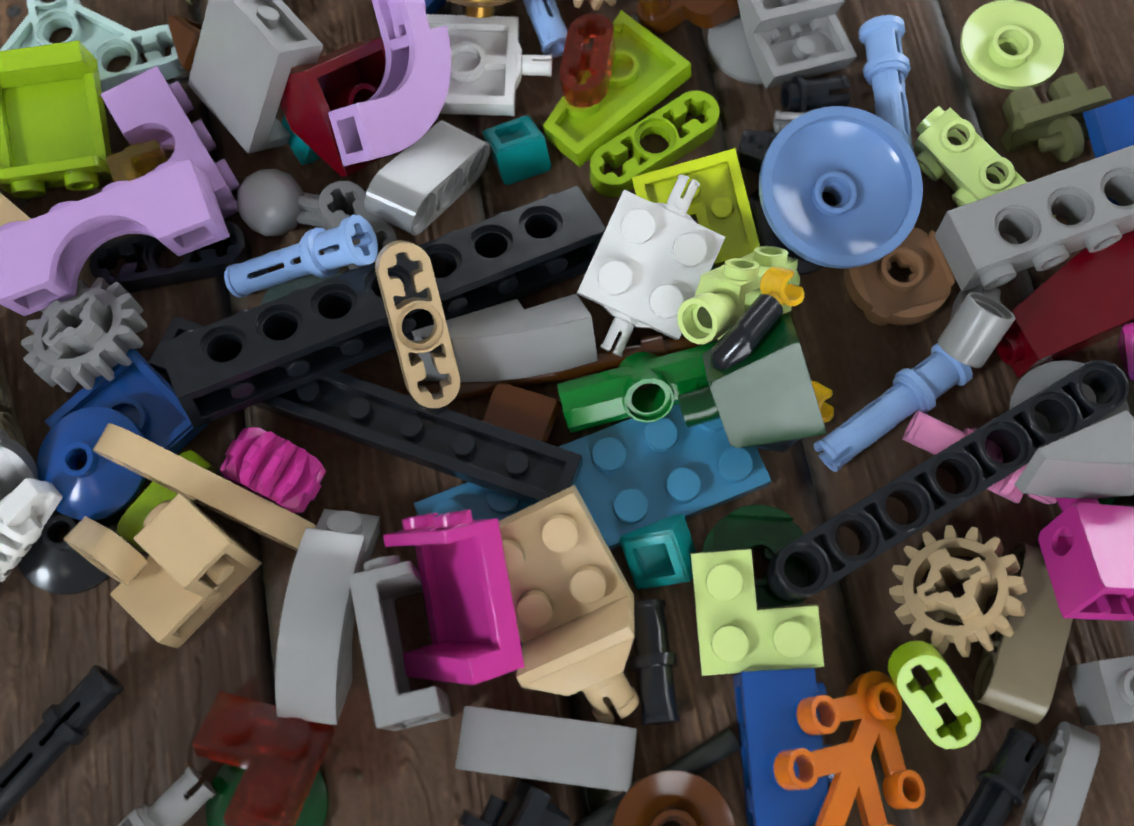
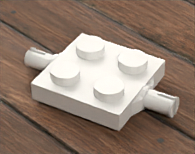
(486, 64)
(649, 263)

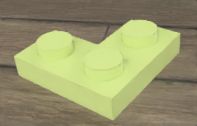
(736, 633)

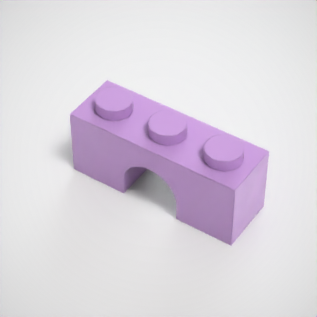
(157, 111)

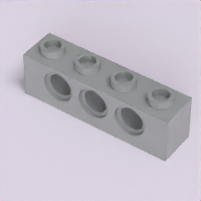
(1078, 194)

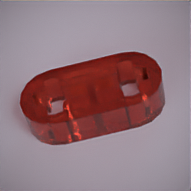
(578, 59)

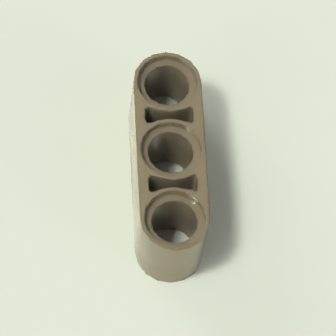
(1024, 668)

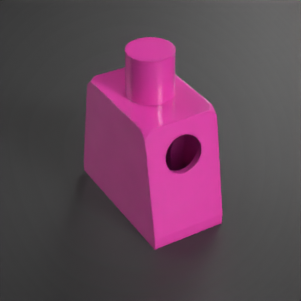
(1091, 559)

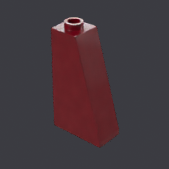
(1073, 308)

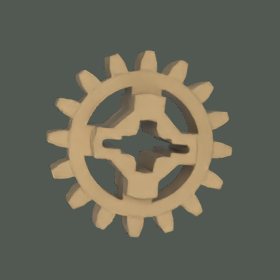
(977, 577)

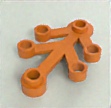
(875, 710)

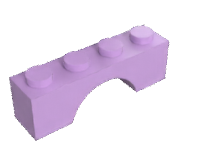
(47, 252)

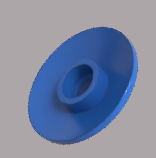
(101, 485)

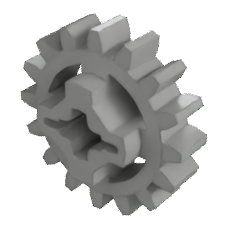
(84, 335)

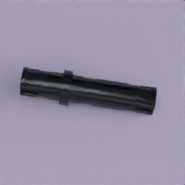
(60, 728)

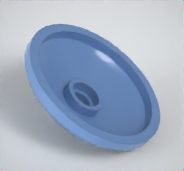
(864, 168)

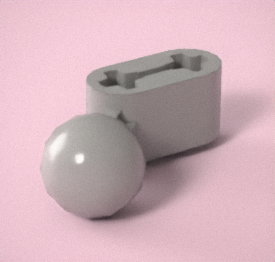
(276, 204)

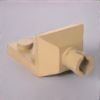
(570, 604)

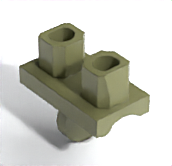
(1055, 124)

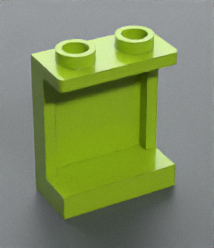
(51, 120)

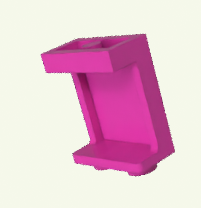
(464, 598)

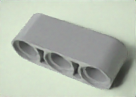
(426, 178)
(546, 748)

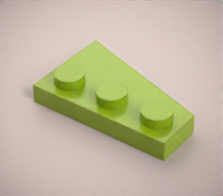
(640, 78)

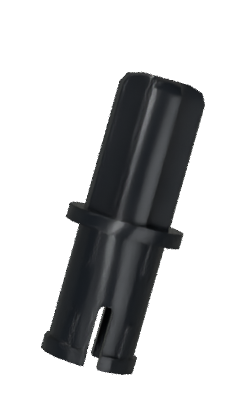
(1004, 780)

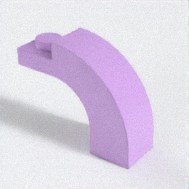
(410, 91)

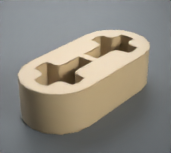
(106, 550)

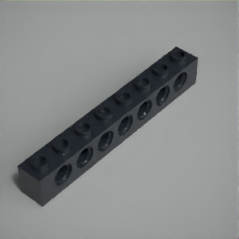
(345, 318)

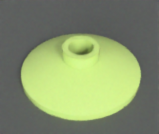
(1021, 31)

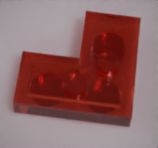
(275, 751)

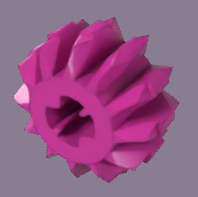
(273, 469)

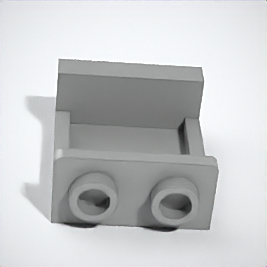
(245, 65)
(379, 633)

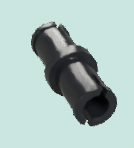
(654, 663)

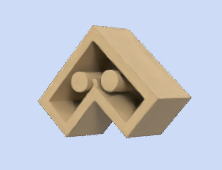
(188, 571)

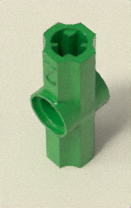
(614, 396)

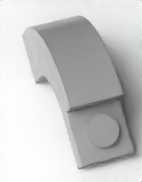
(319, 617)

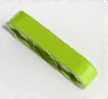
(662, 123)

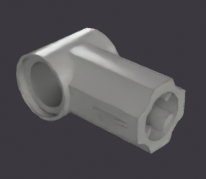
(975, 326)

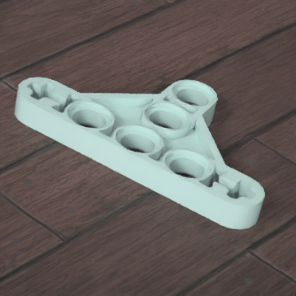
(101, 37)

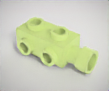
(965, 165)
(729, 292)

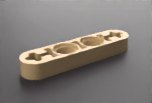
(201, 486)

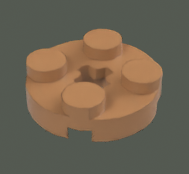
(906, 302)

